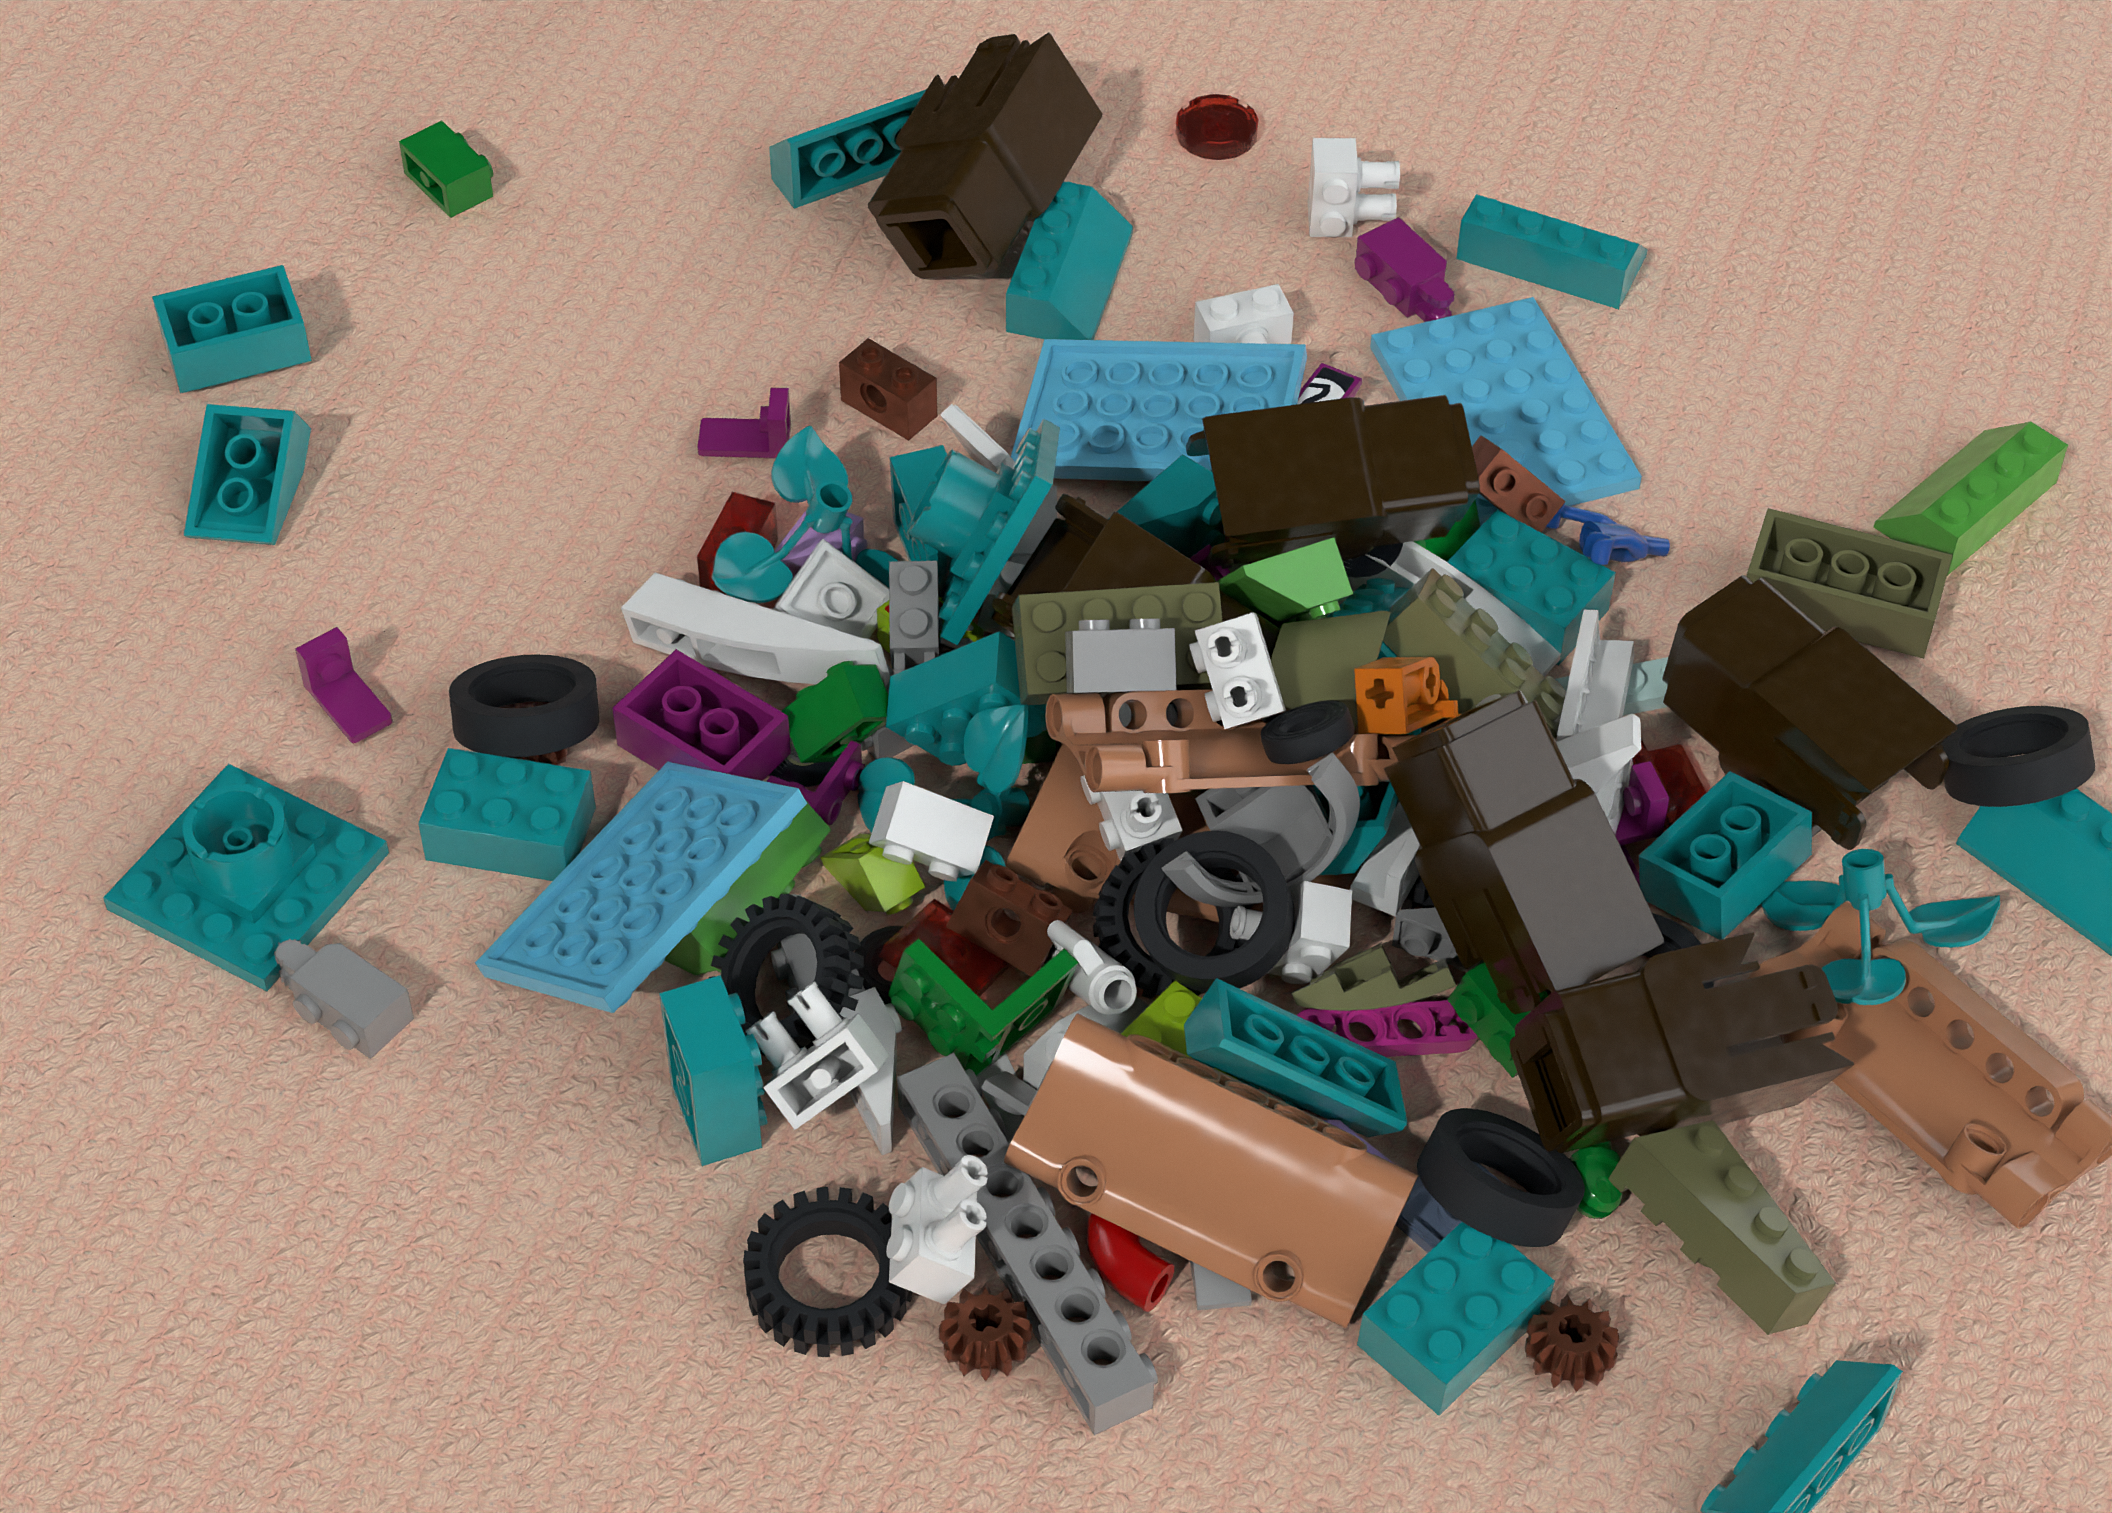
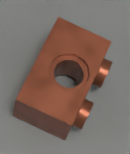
(888, 389)
(1513, 487)
(983, 920)

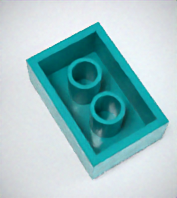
(232, 328)
(1536, 578)
(940, 697)
(506, 814)
(1725, 855)
(714, 1069)
(1454, 1315)

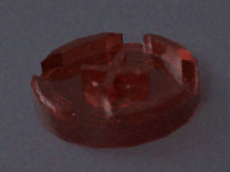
(1216, 127)

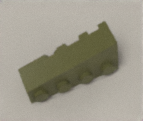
(1726, 1222)

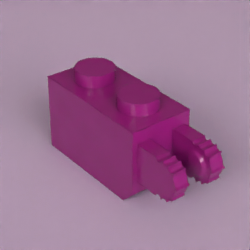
(1404, 270)

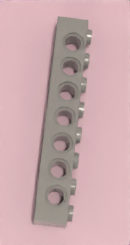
(1101, 1393)

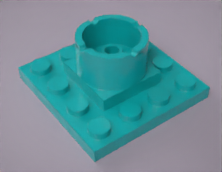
(981, 519)
(245, 875)

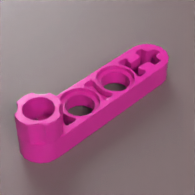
(1387, 1037)

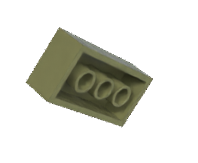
(1853, 580)
(1045, 617)
(1466, 644)

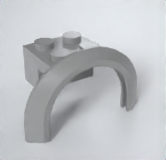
(1281, 820)

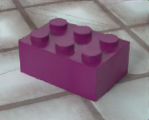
(700, 721)

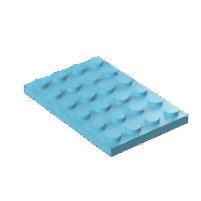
(1515, 393)
(1136, 403)
(641, 885)

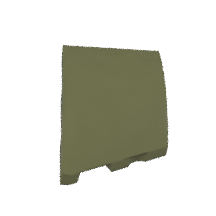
(1319, 657)
(1371, 983)

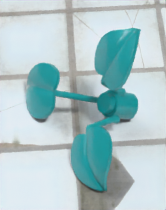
(801, 472)
(993, 748)
(1865, 885)

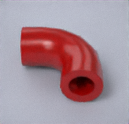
(1127, 1264)

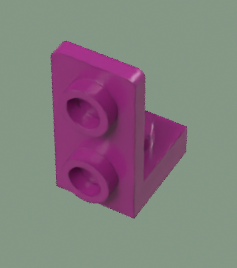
(749, 436)
(338, 689)
(835, 786)
(1643, 807)

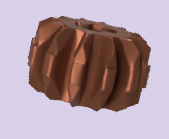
(985, 1332)
(1571, 1343)

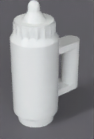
(1098, 976)

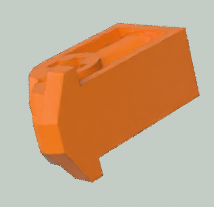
(1400, 695)

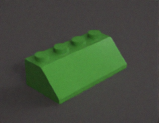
(1977, 491)
(1292, 584)
(767, 877)

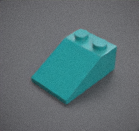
(246, 473)
(909, 481)
(1179, 507)

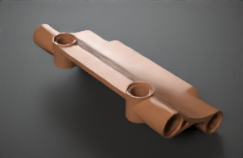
(1193, 751)
(1952, 1092)
(1211, 1168)

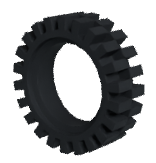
(770, 925)
(1114, 928)
(811, 1324)

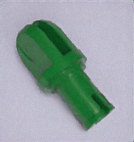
(1595, 1167)

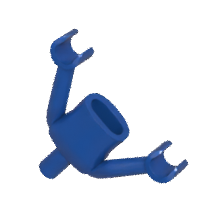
(1606, 540)

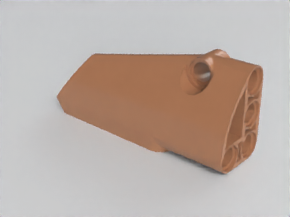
(1065, 846)

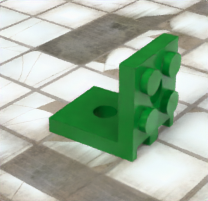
(962, 1022)

